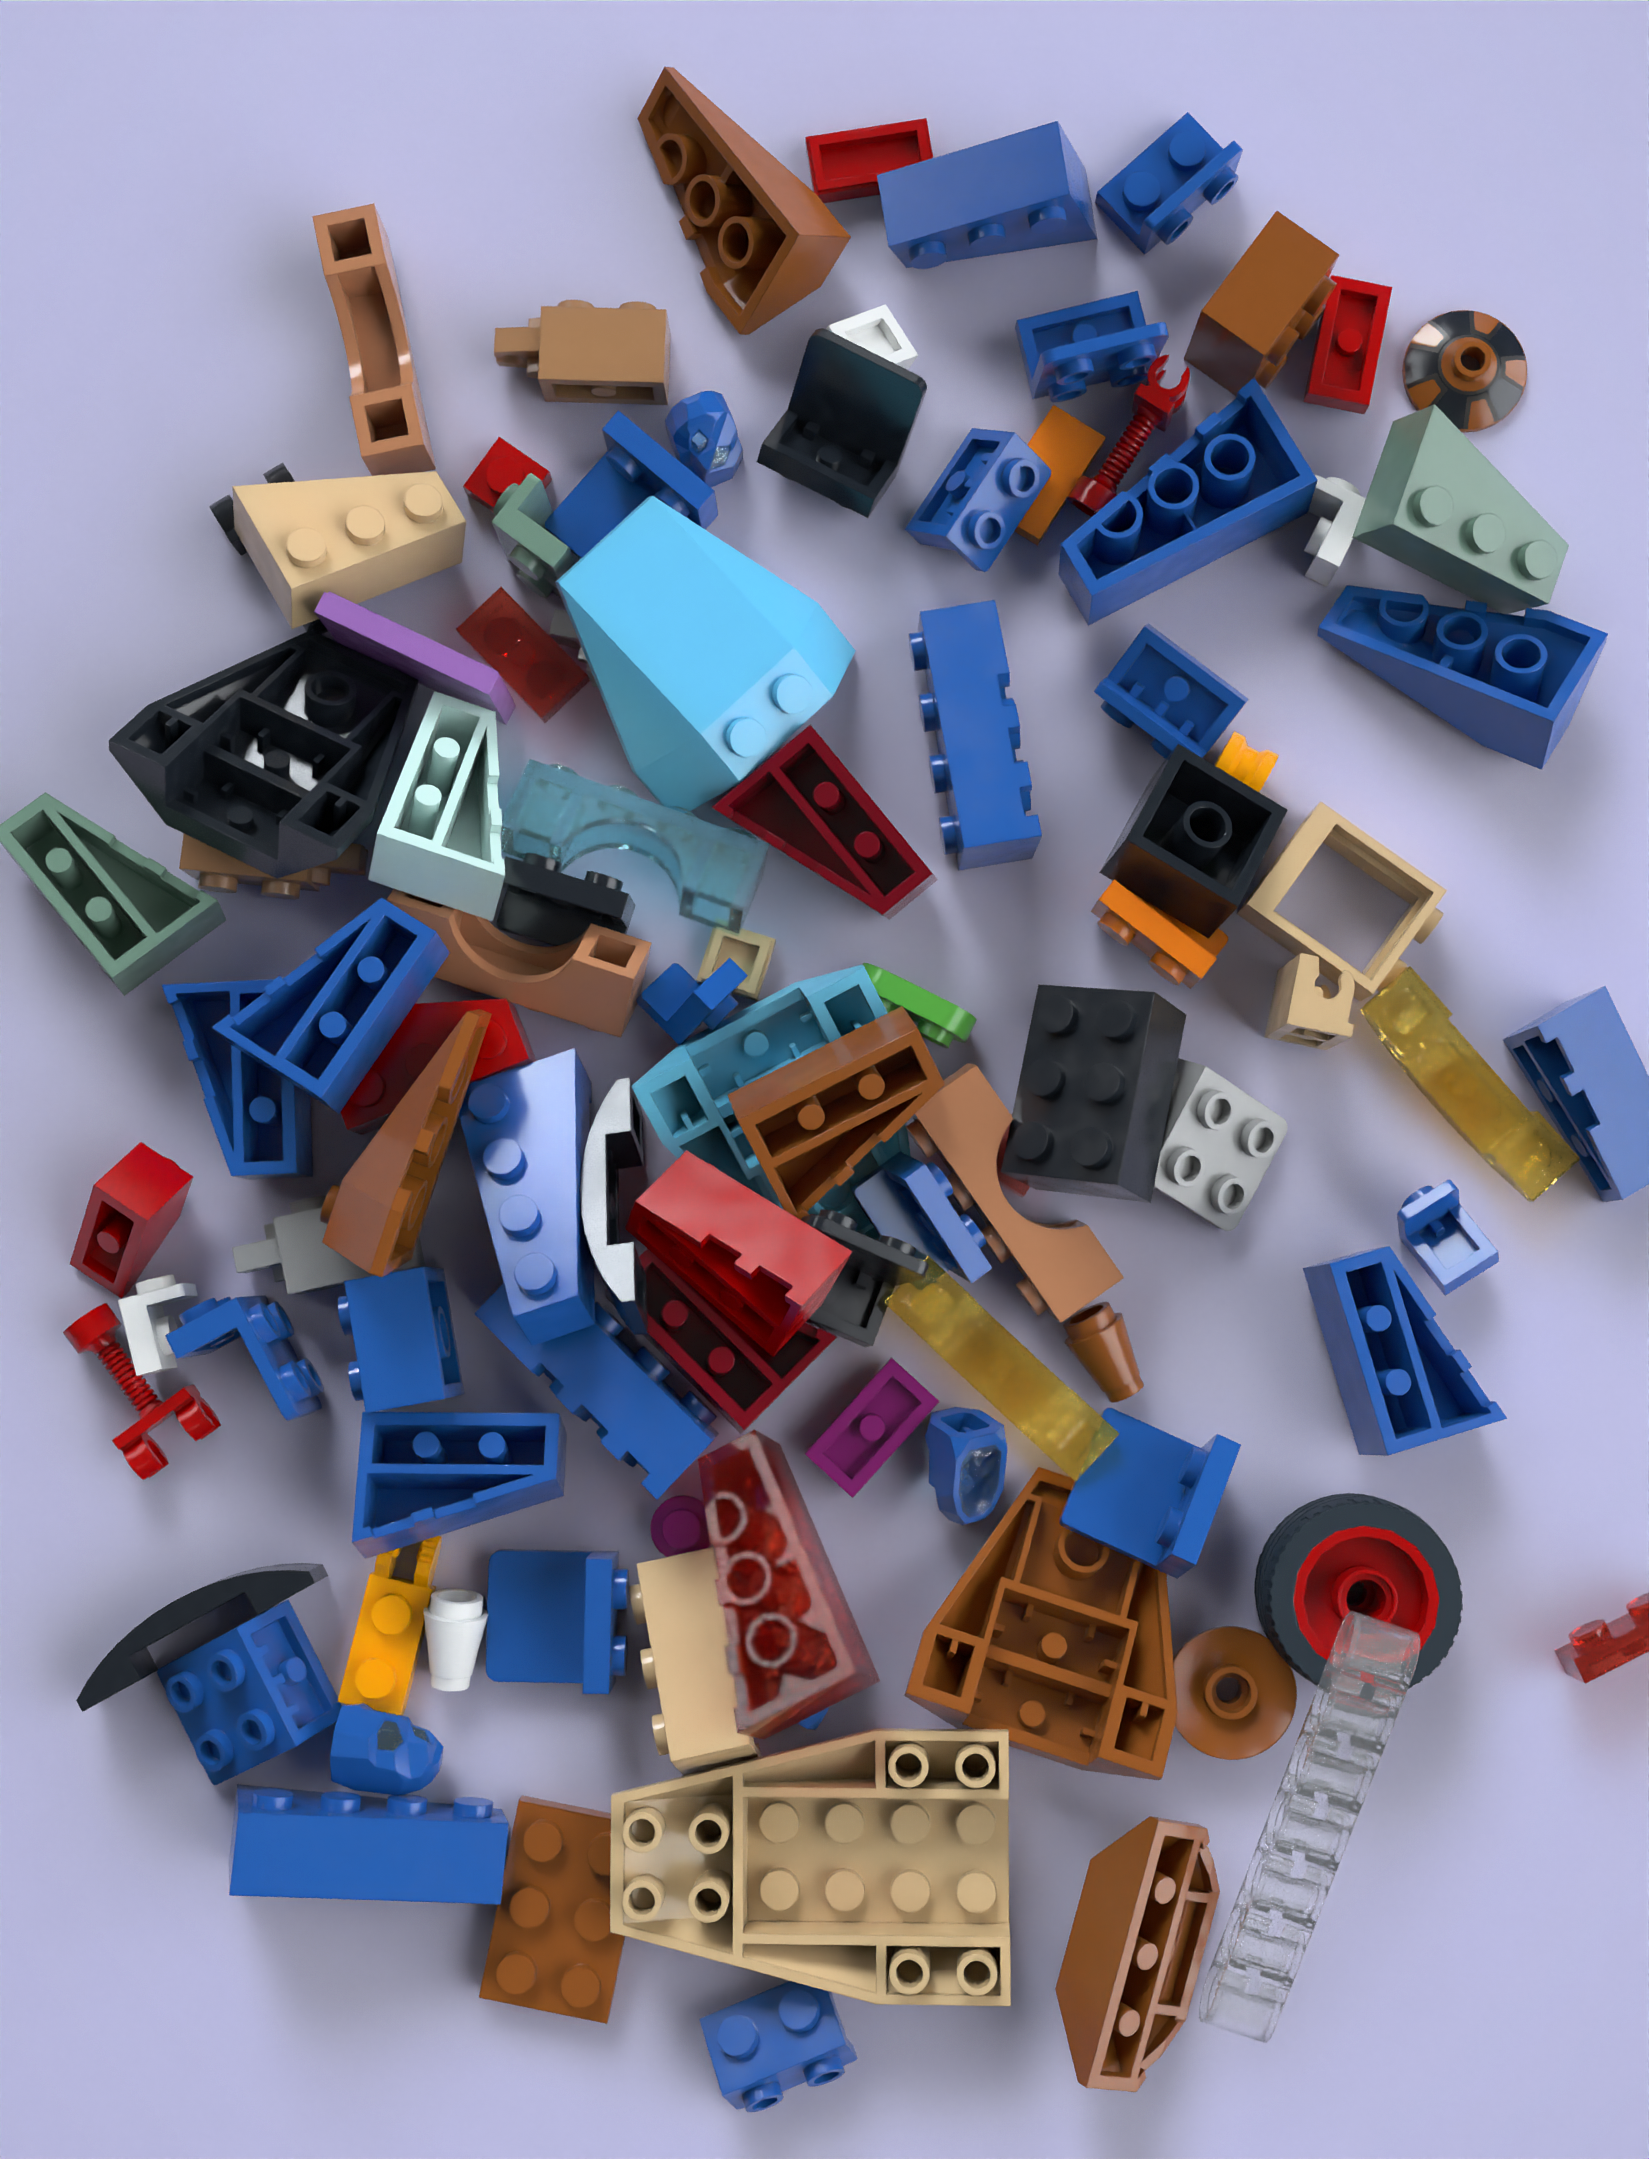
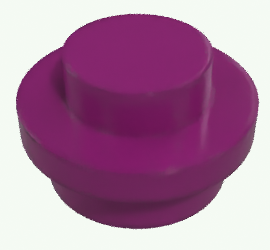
(680, 1526)

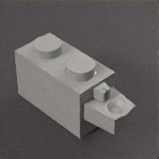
(299, 1256)

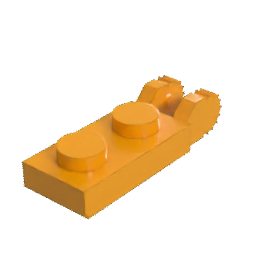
(390, 1632)

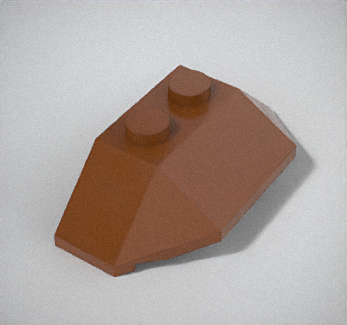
(1136, 1950)

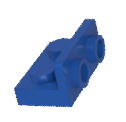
(1169, 182)
(980, 497)

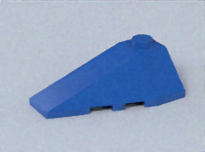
(1484, 672)

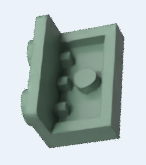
(526, 542)

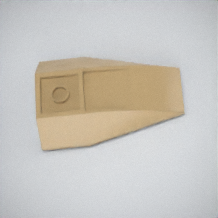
(832, 1865)

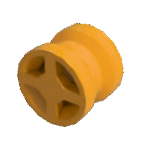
(1245, 762)

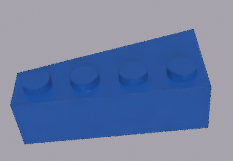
(974, 736)

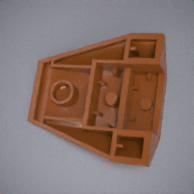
(1055, 1644)

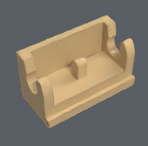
(1306, 1012)

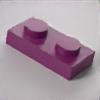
(872, 1427)

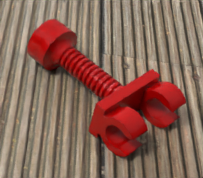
(1151, 408)
(97, 1334)

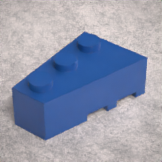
(988, 200)
(254, 1112)
(1391, 1357)
(450, 1472)

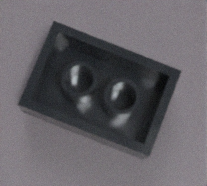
(1094, 1092)

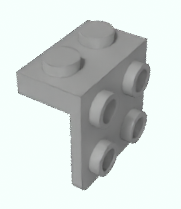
(1215, 1145)

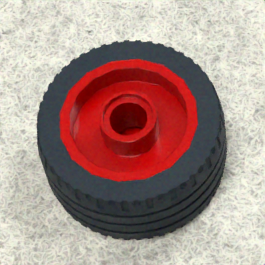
(1346, 1540)

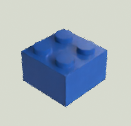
(401, 1339)

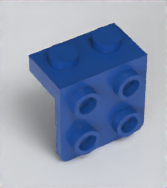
(1089, 347)
(265, 1334)
(556, 1618)

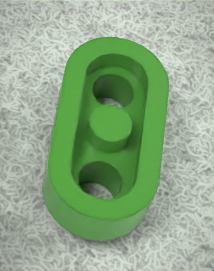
(936, 1017)

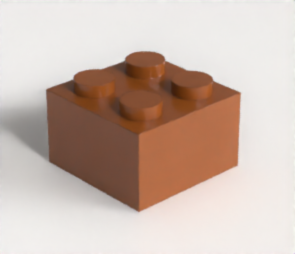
(1263, 306)

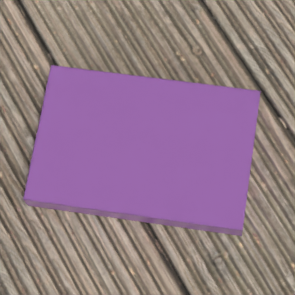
(415, 655)

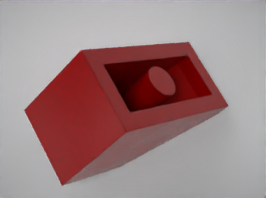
(129, 1218)

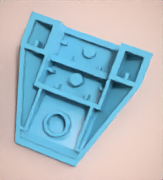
(697, 652)
(691, 1084)

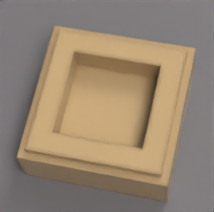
(748, 950)

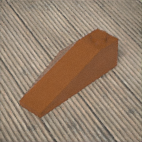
(751, 218)
(388, 1189)

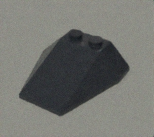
(273, 753)

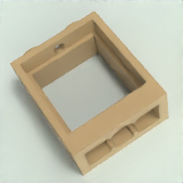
(1376, 860)

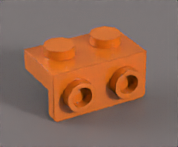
(1174, 948)

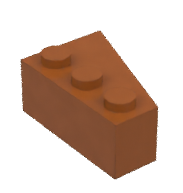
(835, 1106)

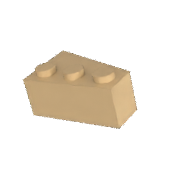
(347, 536)
(689, 1662)

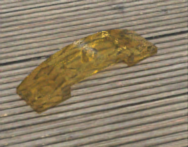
(1465, 1088)
(1003, 1370)

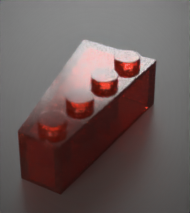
(781, 1601)

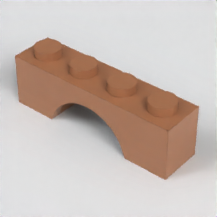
(376, 341)
(581, 981)
(1059, 1261)

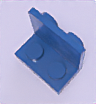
(621, 482)
(1151, 1494)
(251, 1693)

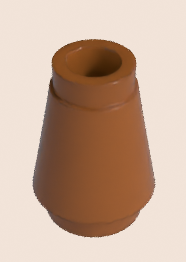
(1104, 1349)

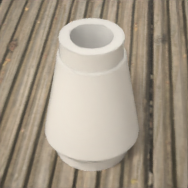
(453, 1636)

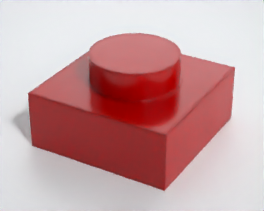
(499, 470)

